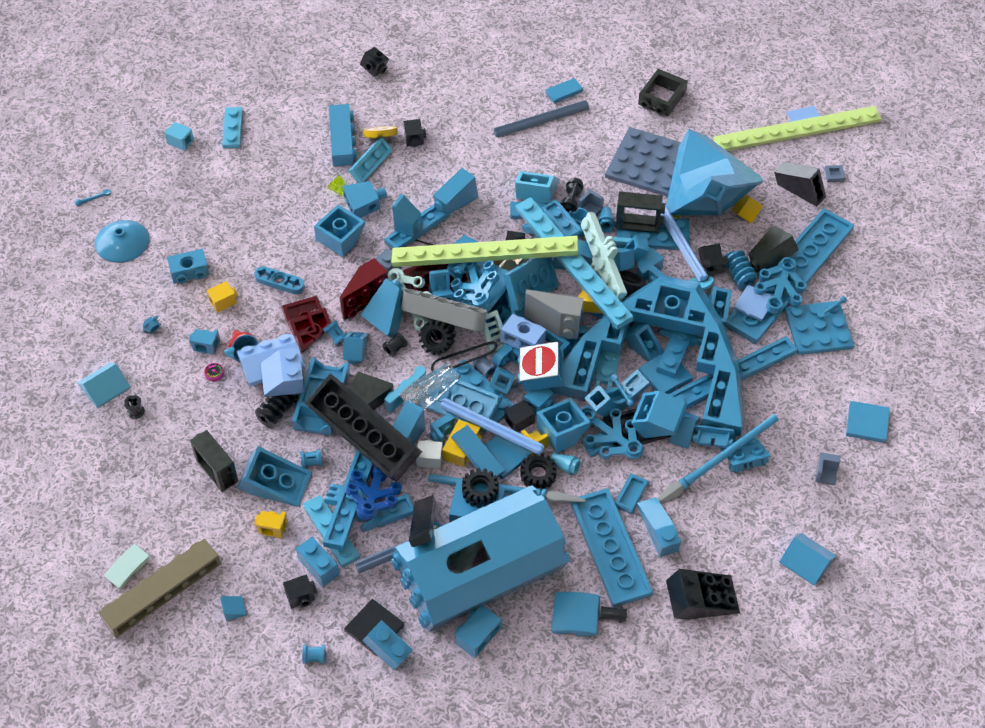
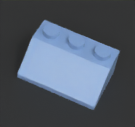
(252, 356)

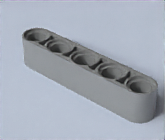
(444, 310)

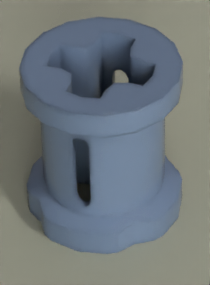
(484, 366)

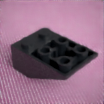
(701, 594)

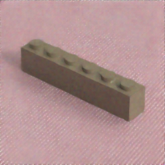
(159, 588)

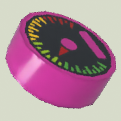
(214, 372)

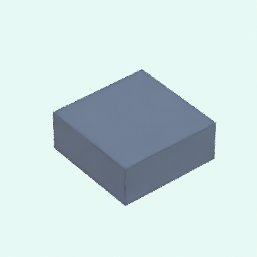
(834, 173)

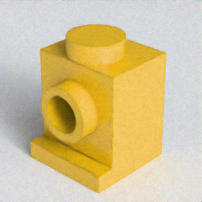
(271, 523)

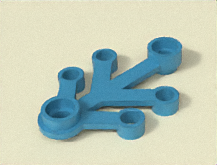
(786, 267)
(481, 297)
(613, 435)

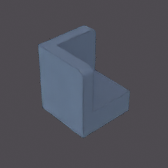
(591, 202)
(827, 468)

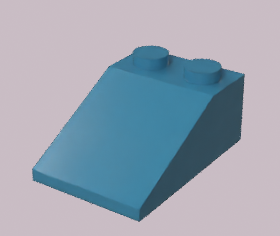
(274, 478)

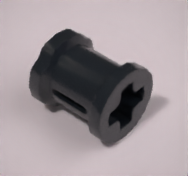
(395, 344)
(132, 411)

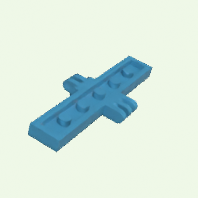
(675, 350)
(345, 506)

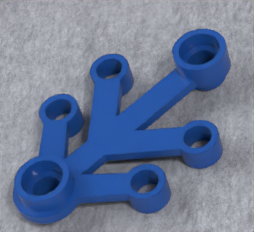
(366, 509)

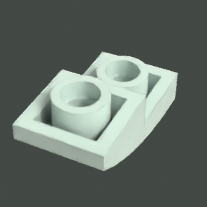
(126, 565)

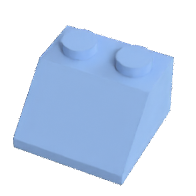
(282, 373)

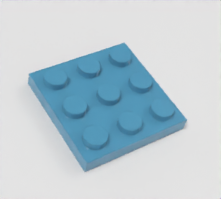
(815, 334)

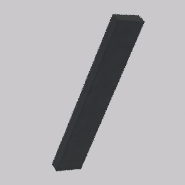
(422, 521)

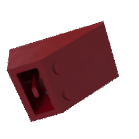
(362, 288)

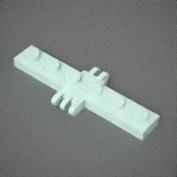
(603, 255)

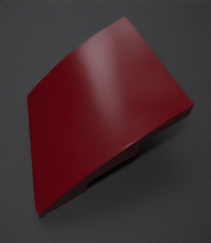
(303, 323)

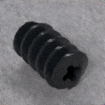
(273, 407)

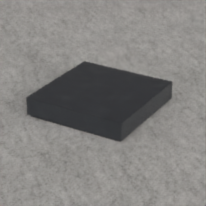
(368, 618)

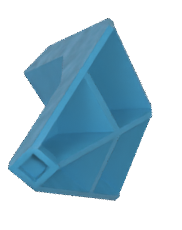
(707, 178)

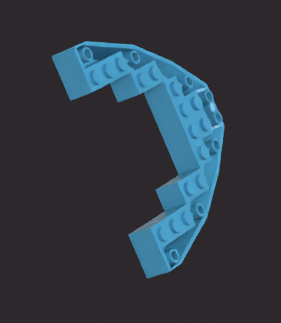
(677, 307)

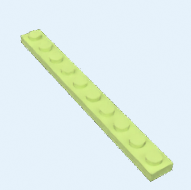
(798, 128)
(485, 251)

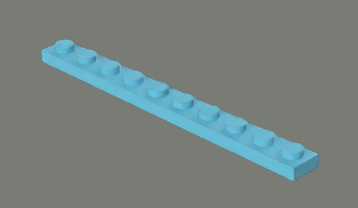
(577, 266)

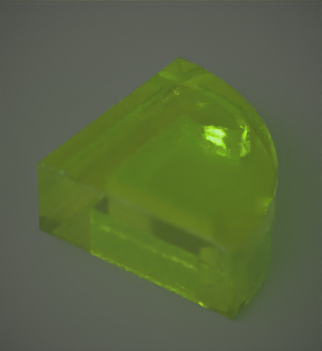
(336, 185)

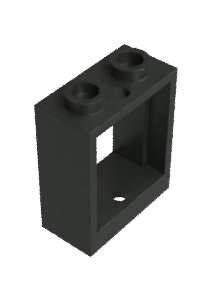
(668, 81)
(636, 221)
(214, 460)

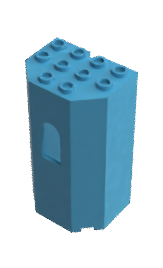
(521, 547)

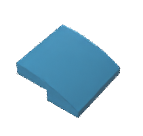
(661, 382)
(576, 613)

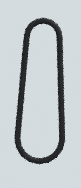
(466, 350)

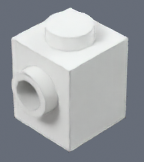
(431, 455)

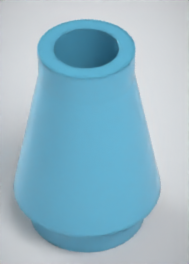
(567, 463)

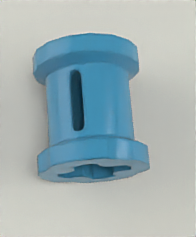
(334, 328)
(311, 458)
(314, 654)

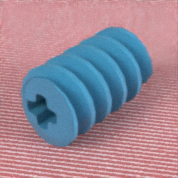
(740, 269)

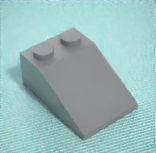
(555, 312)

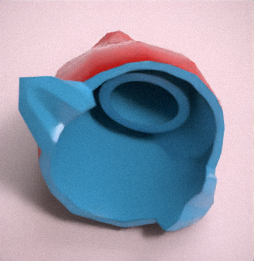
(238, 341)

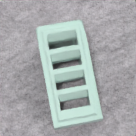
(487, 332)

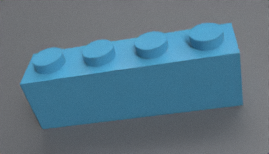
(341, 135)

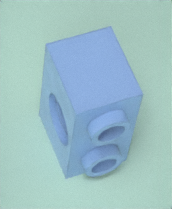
(522, 333)

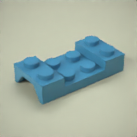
(304, 418)

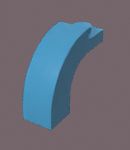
(605, 400)

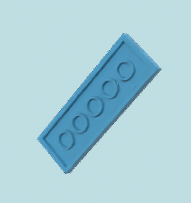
(611, 548)

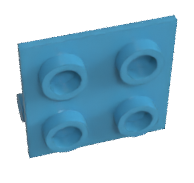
(751, 453)

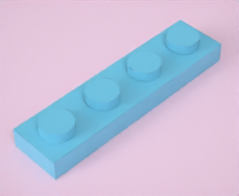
(321, 517)

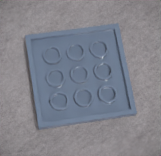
(644, 161)

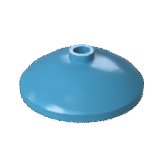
(121, 241)

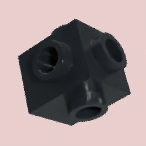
(374, 61)

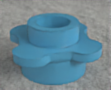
(151, 324)

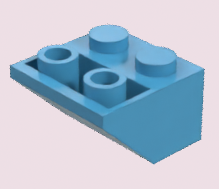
(658, 414)

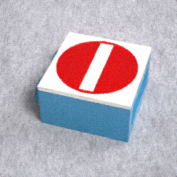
(541, 366)

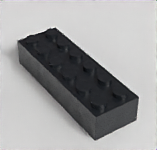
(363, 427)

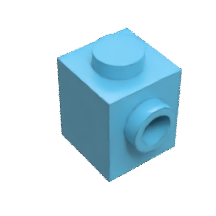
(179, 136)

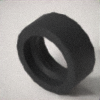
(631, 281)

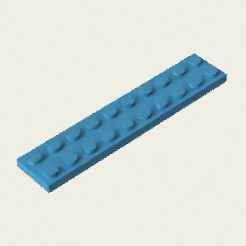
(815, 248)

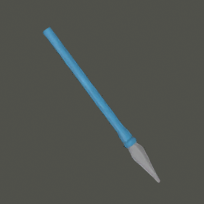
(675, 489)
(554, 496)

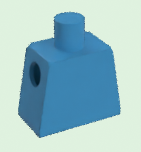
(363, 198)

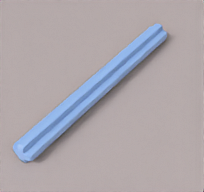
(684, 246)
(492, 426)

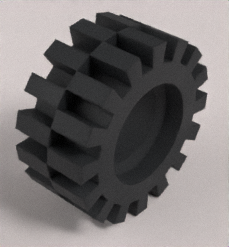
(448, 337)
(538, 461)
(476, 478)

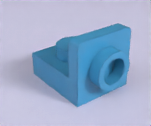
(441, 426)

